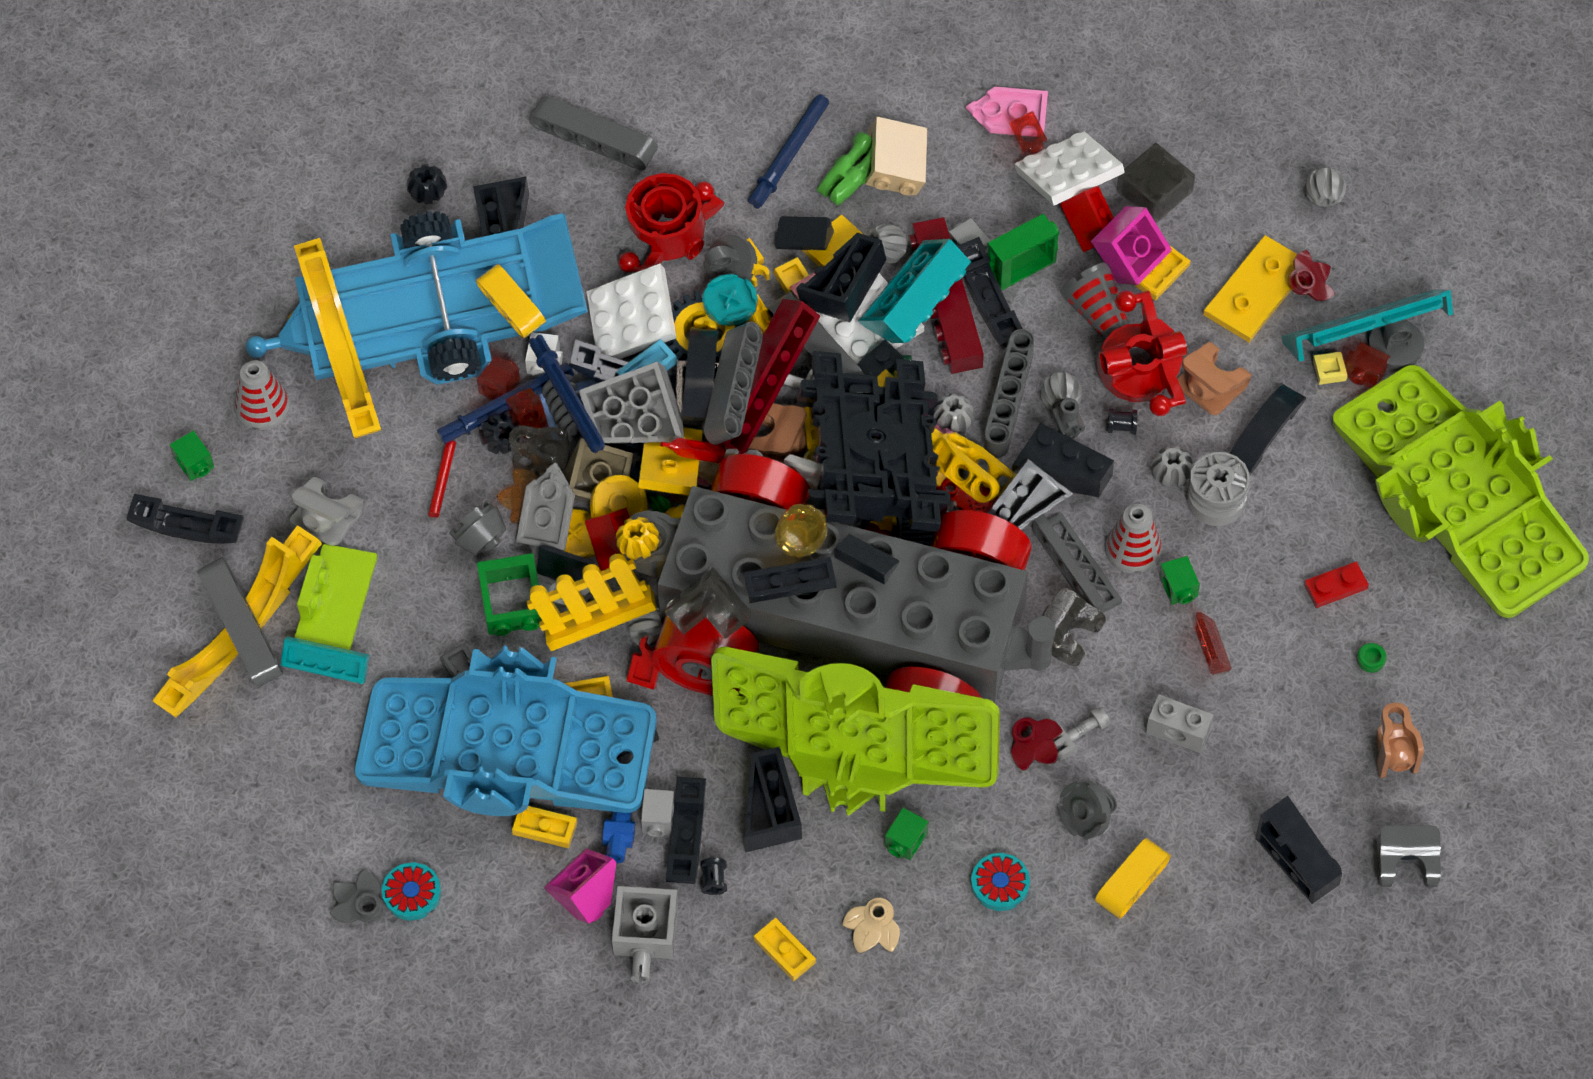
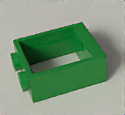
(1023, 251)
(505, 570)

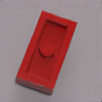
(1336, 584)

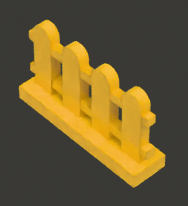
(597, 615)

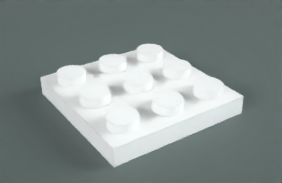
(1069, 168)
(632, 313)
(854, 337)

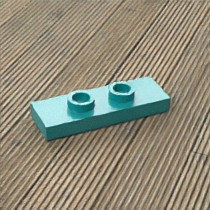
(324, 660)

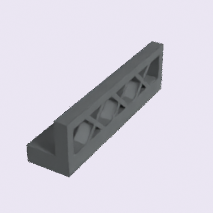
(1071, 568)

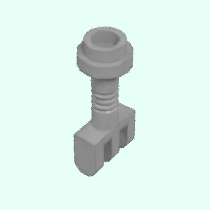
(1066, 739)

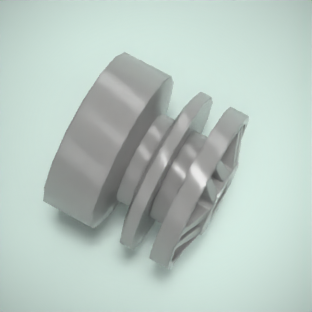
(1218, 488)

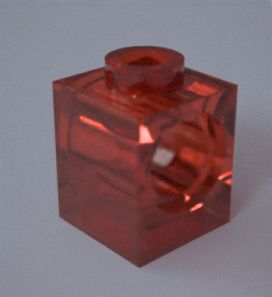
(1023, 122)
(498, 378)
(527, 409)

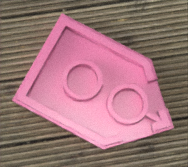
(1007, 104)

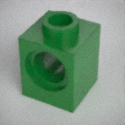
(192, 456)
(1179, 580)
(906, 834)

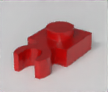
(642, 670)

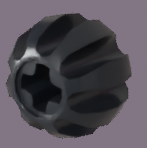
(426, 184)
(491, 433)

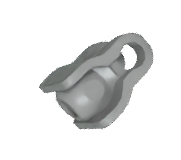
(324, 517)

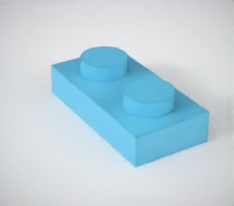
(656, 353)

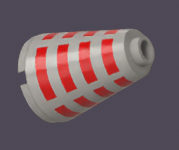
(260, 397)
(1134, 541)

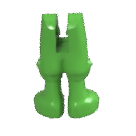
(844, 177)

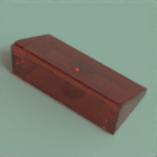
(1211, 644)

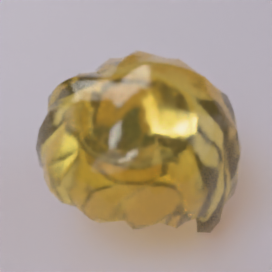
(801, 530)

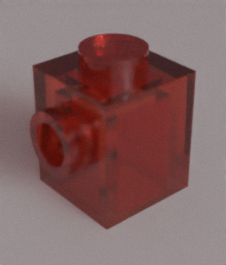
(1366, 365)

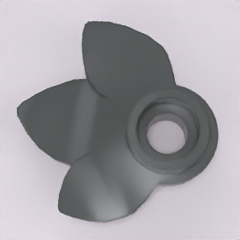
(355, 897)

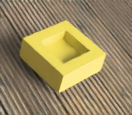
(1330, 368)

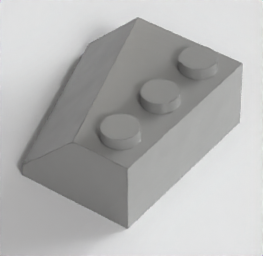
(635, 407)

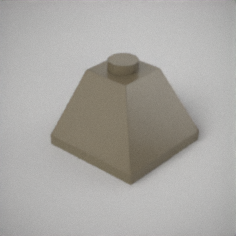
(589, 468)

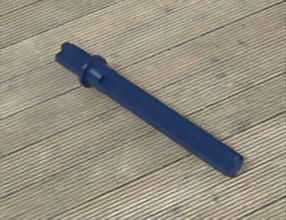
(768, 182)
(548, 361)
(474, 419)

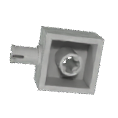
(643, 940)

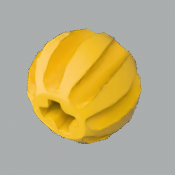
(637, 538)

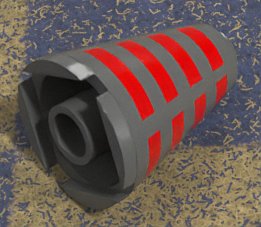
(1095, 298)

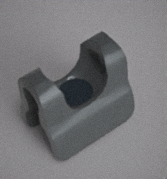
(1411, 844)

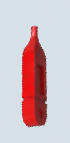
(696, 449)

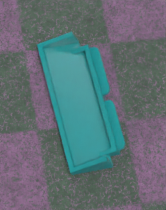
(1369, 320)

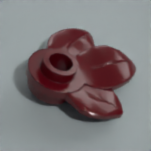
(1312, 276)
(1037, 745)

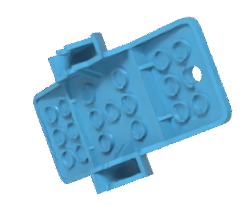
(506, 738)

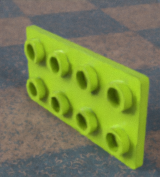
(334, 595)

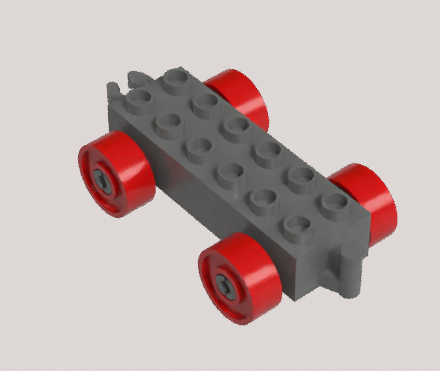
(936, 623)

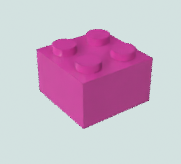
(1131, 245)

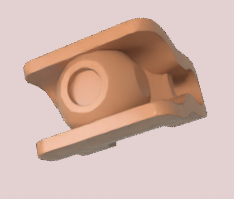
(1209, 385)
(787, 433)
(1398, 744)

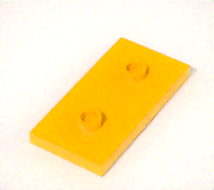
(1253, 290)
(666, 470)

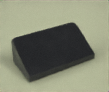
(803, 233)
(865, 558)
(556, 562)

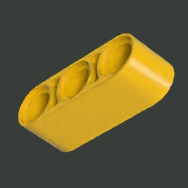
(510, 301)
(1132, 878)

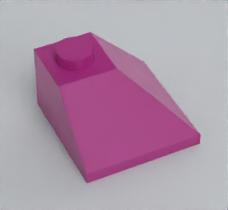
(585, 885)

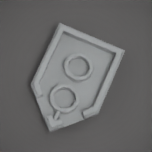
(546, 510)

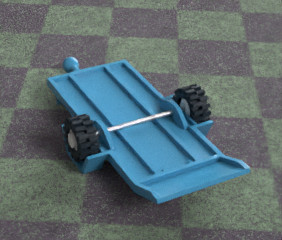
(428, 298)

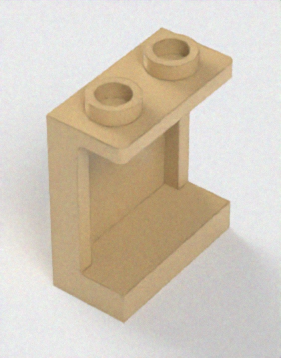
(897, 156)

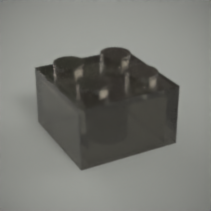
(1156, 182)

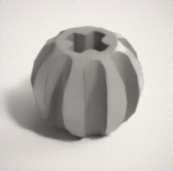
(1325, 187)
(893, 241)
(1060, 387)
(954, 413)
(1172, 466)
(648, 624)

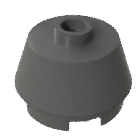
(480, 529)

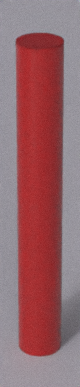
(442, 478)

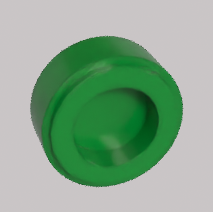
(1371, 657)

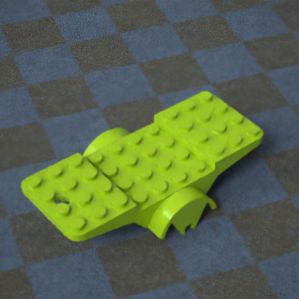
(1467, 484)
(853, 731)

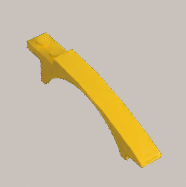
(337, 338)
(277, 572)

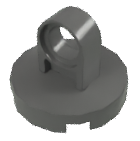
(730, 256)
(1400, 341)
(1086, 809)

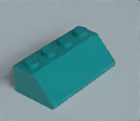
(915, 290)

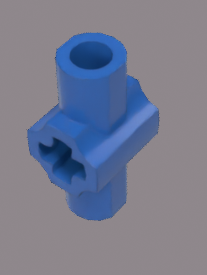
(618, 835)

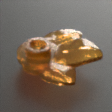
(513, 496)

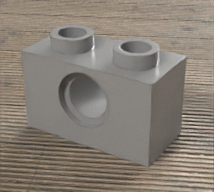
(1179, 723)

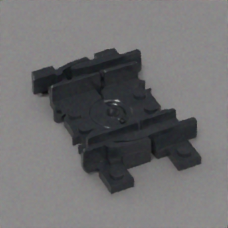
(848, 416)

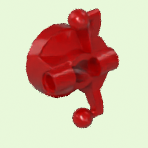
(676, 200)
(1142, 381)

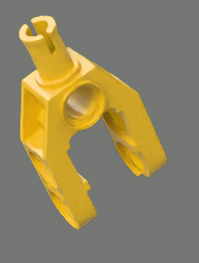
(959, 452)

